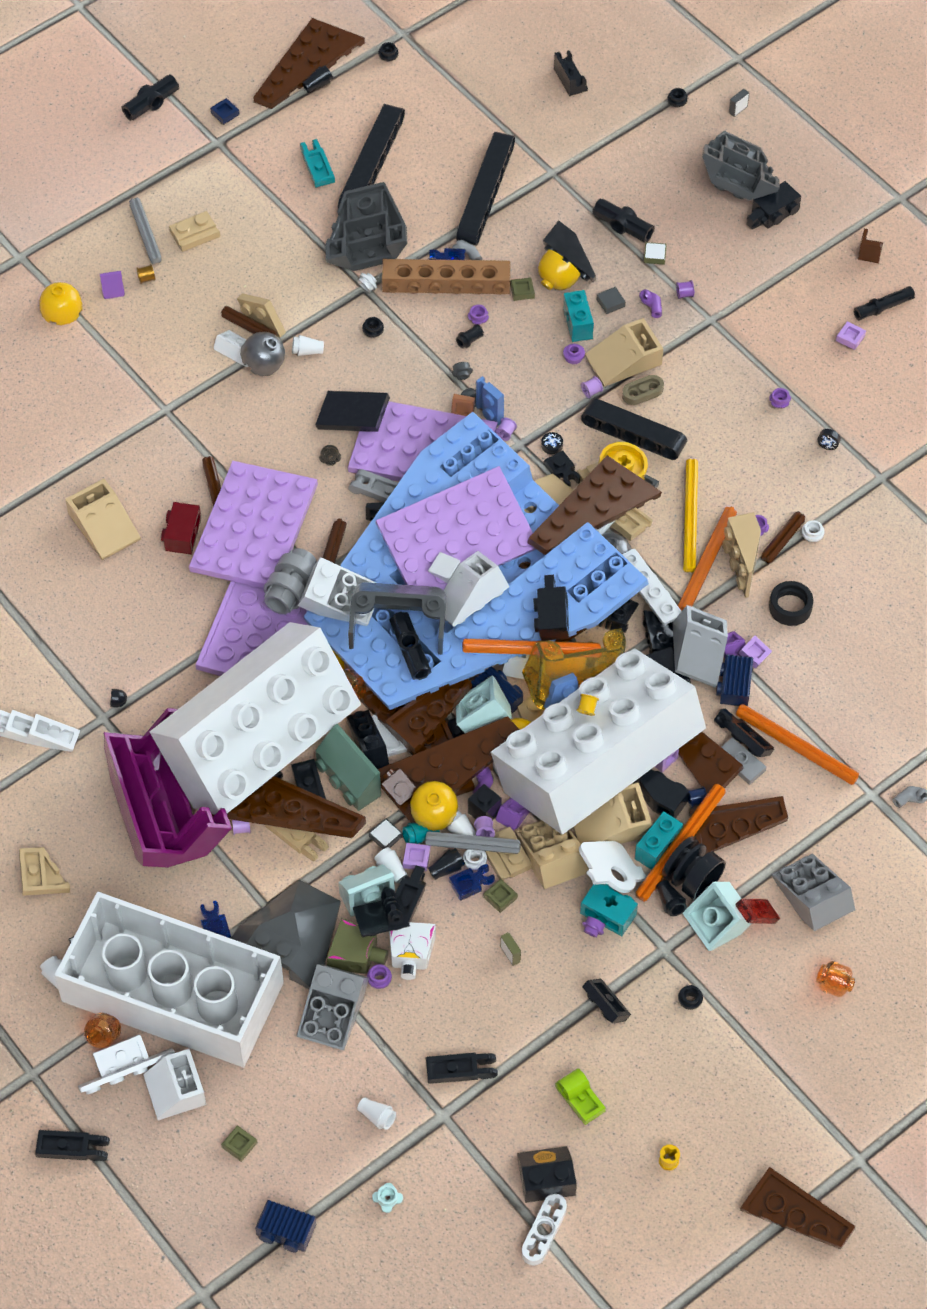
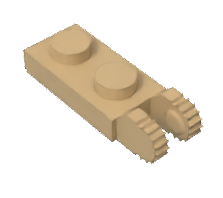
(300, 840)

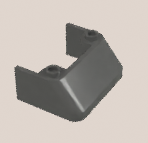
(400, 597)

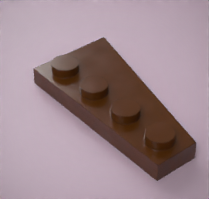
(424, 715)
(709, 762)
(739, 821)
(791, 1207)

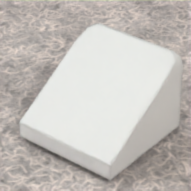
(444, 567)

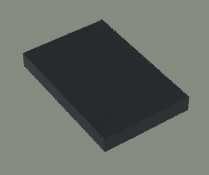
(352, 411)

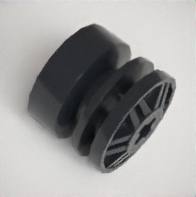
(693, 867)

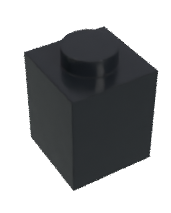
(484, 803)

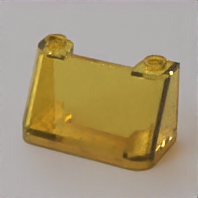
(549, 663)

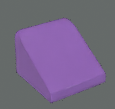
(112, 284)
(734, 644)
(511, 814)

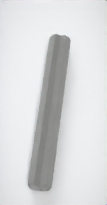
(145, 230)
(473, 842)

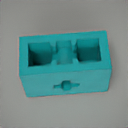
(578, 316)
(657, 840)
(609, 907)

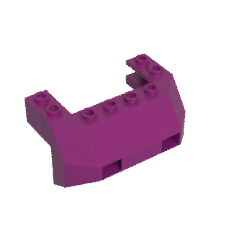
(155, 805)

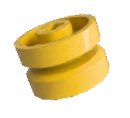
(628, 456)

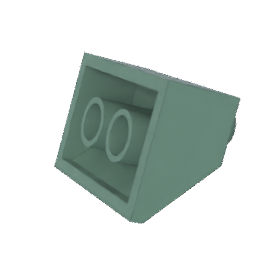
(348, 768)

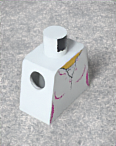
(412, 948)

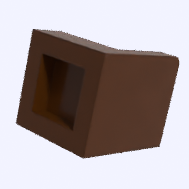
(869, 249)

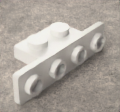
(654, 593)
(120, 1060)

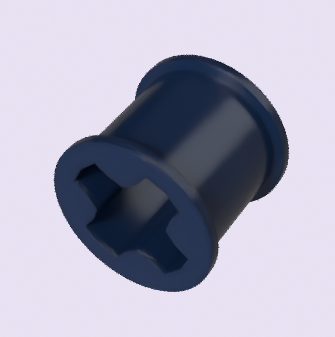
(696, 796)

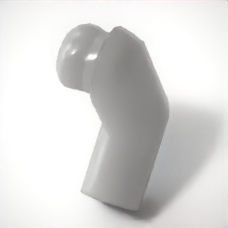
(470, 249)
(910, 794)

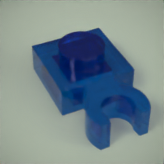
(449, 254)
(469, 883)
(214, 922)

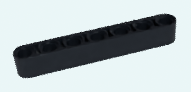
(375, 148)
(485, 188)

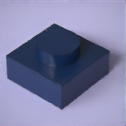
(224, 111)

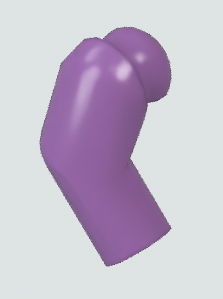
(652, 301)
(484, 777)

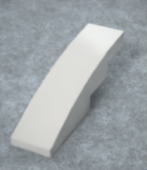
(37, 731)

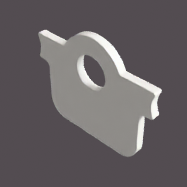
(609, 855)

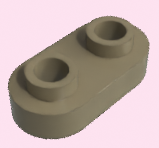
(641, 389)

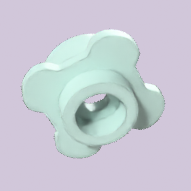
(387, 1190)

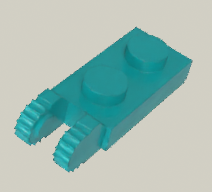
(317, 164)

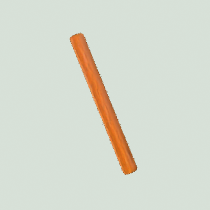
(706, 560)
(519, 646)
(797, 744)
(689, 829)

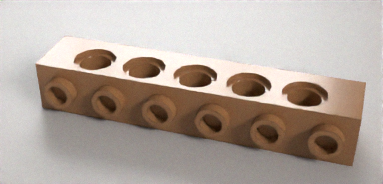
(446, 276)

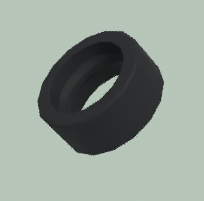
(796, 589)

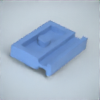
(490, 400)

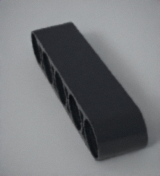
(634, 429)

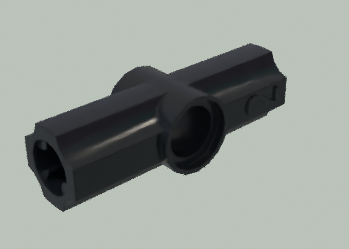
(150, 97)
(623, 220)
(414, 655)

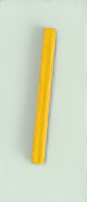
(690, 521)

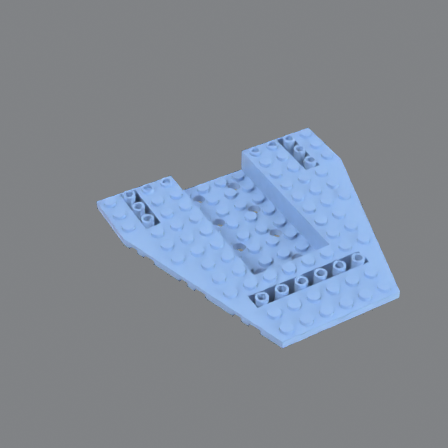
(585, 563)

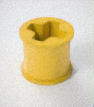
(587, 704)
(670, 1150)

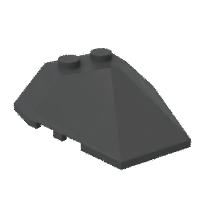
(739, 167)
(366, 229)
(295, 928)

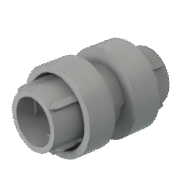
(288, 581)

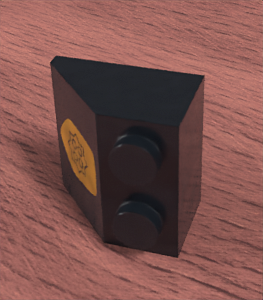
(547, 1173)

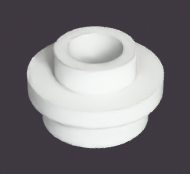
(367, 282)
(813, 526)
(474, 865)

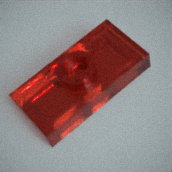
(757, 911)

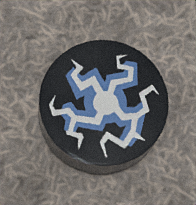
(828, 439)
(552, 443)

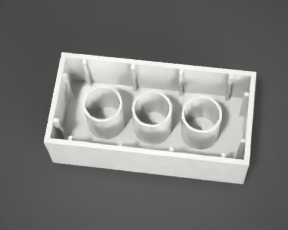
(256, 718)
(577, 762)
(170, 979)

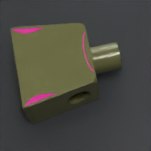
(352, 951)

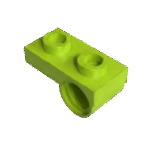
(578, 1094)

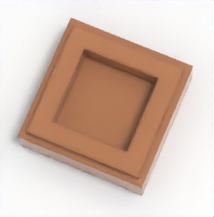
(462, 404)

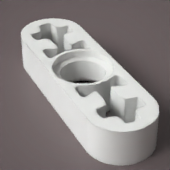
(540, 1219)

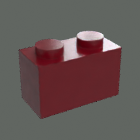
(181, 528)

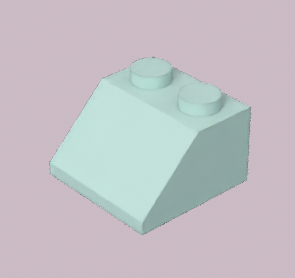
(482, 706)
(365, 887)
(716, 915)

